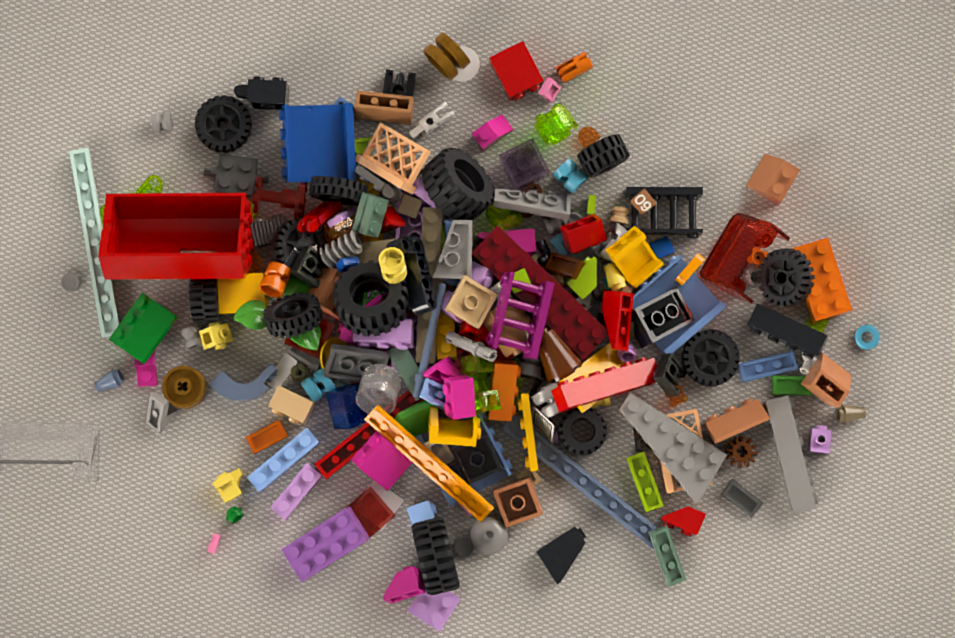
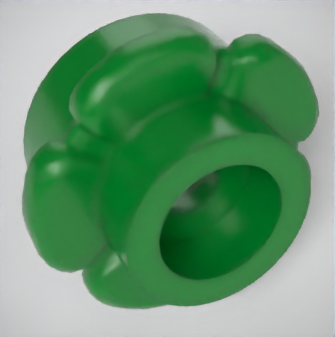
(234, 515)

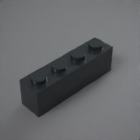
(788, 331)

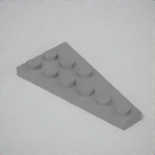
(680, 450)

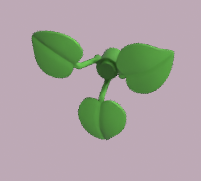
(252, 312)

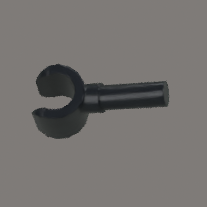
(537, 383)

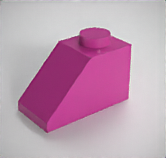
(491, 132)
(405, 585)

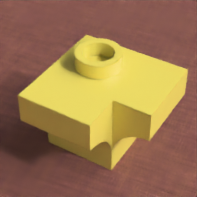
(229, 485)

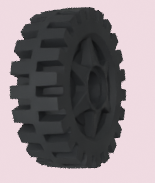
(221, 109)
(337, 189)
(287, 238)
(798, 275)
(293, 315)
(721, 346)

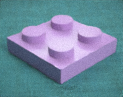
(434, 608)

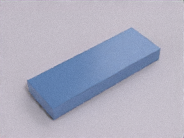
(768, 366)

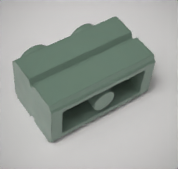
(370, 214)

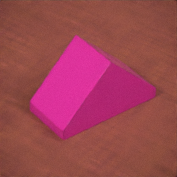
(442, 370)

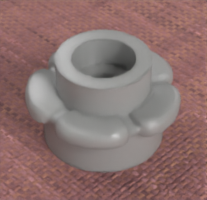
(751, 274)

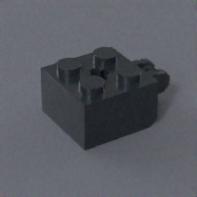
(264, 93)
(472, 470)

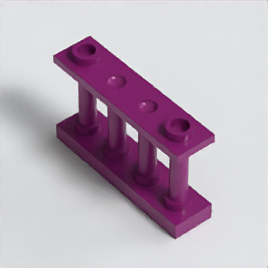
(534, 328)

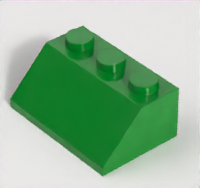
(143, 328)

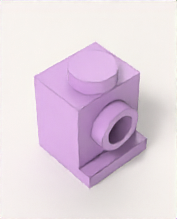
(814, 445)

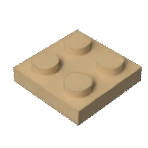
(471, 302)

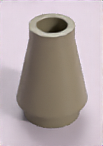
(849, 413)

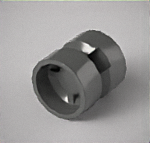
(530, 367)

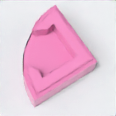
(213, 546)

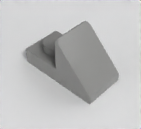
(159, 412)

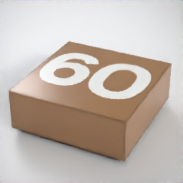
(643, 201)

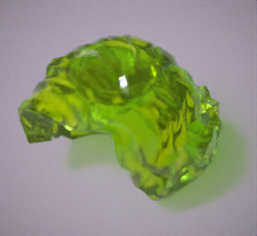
(503, 217)

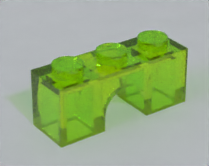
(477, 368)

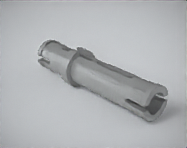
(477, 349)

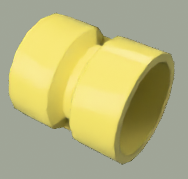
(392, 265)

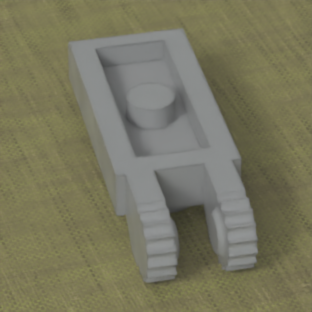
(380, 183)

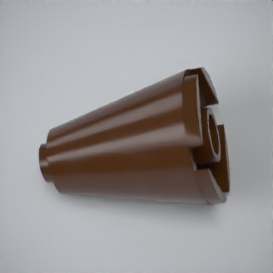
(556, 356)

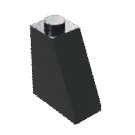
(562, 552)

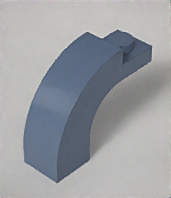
(244, 392)

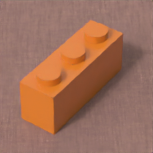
(504, 380)

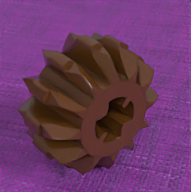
(736, 456)

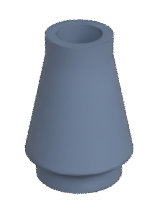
(110, 380)

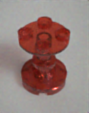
(287, 198)

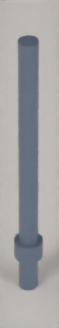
(419, 378)

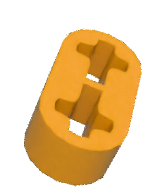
(690, 269)

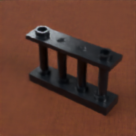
(673, 195)

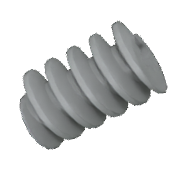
(344, 248)

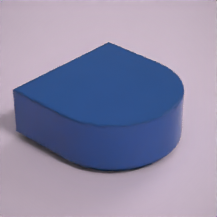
(345, 263)

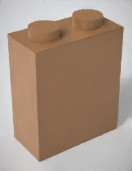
(509, 332)

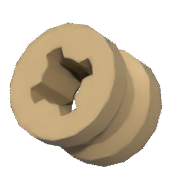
(620, 215)

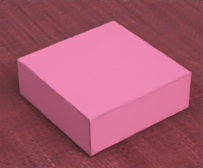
(549, 90)

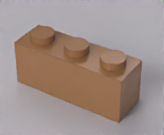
(384, 107)

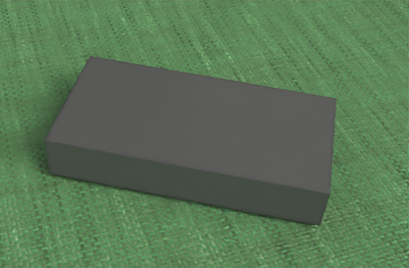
(742, 498)

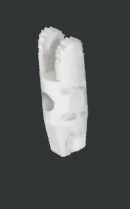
(423, 128)

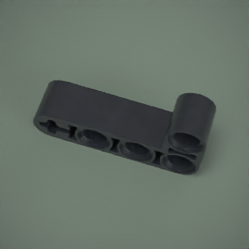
(418, 276)

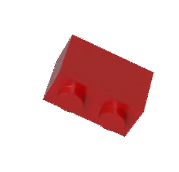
(583, 233)

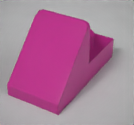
(147, 372)

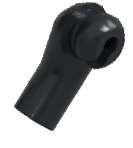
(544, 250)

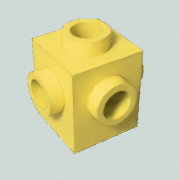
(216, 336)

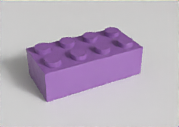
(325, 544)

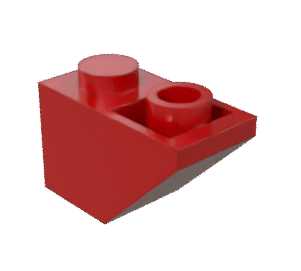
(686, 519)

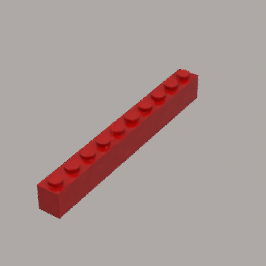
(345, 451)

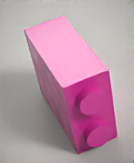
(381, 461)

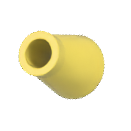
(614, 277)

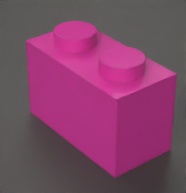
(459, 397)

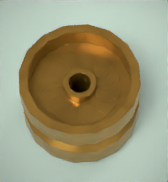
(446, 56)
(174, 382)

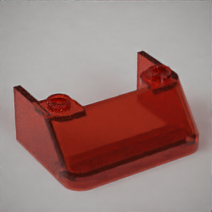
(731, 251)

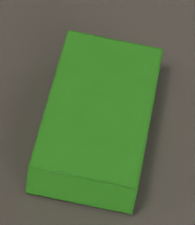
(789, 386)

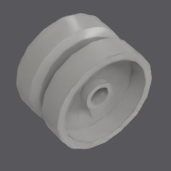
(546, 395)

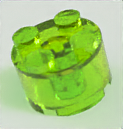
(555, 124)

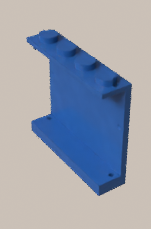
(317, 142)

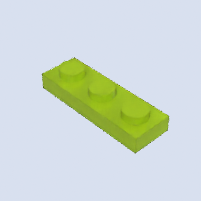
(644, 481)

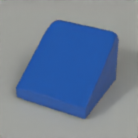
(662, 247)

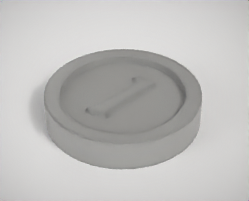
(70, 282)

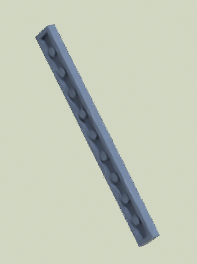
(584, 482)

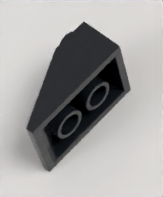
(660, 317)

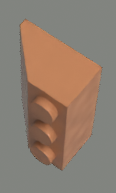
(735, 420)

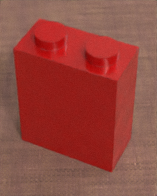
(516, 71)

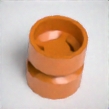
(275, 279)

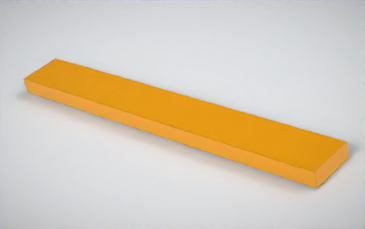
(429, 463)

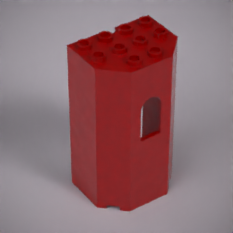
(149, 231)

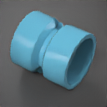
(570, 176)
(313, 390)

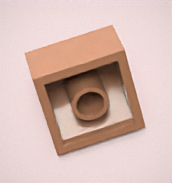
(773, 178)

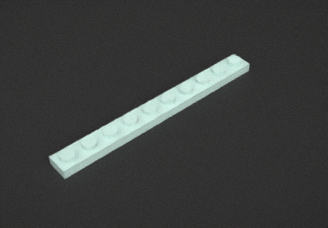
(92, 229)

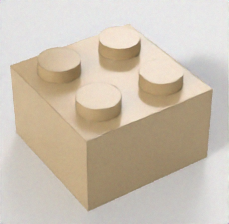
(292, 405)

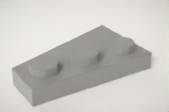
(457, 252)

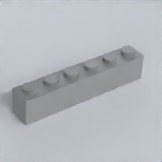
(790, 455)

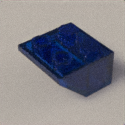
(343, 407)

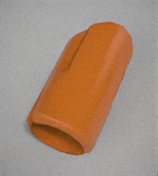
(574, 67)

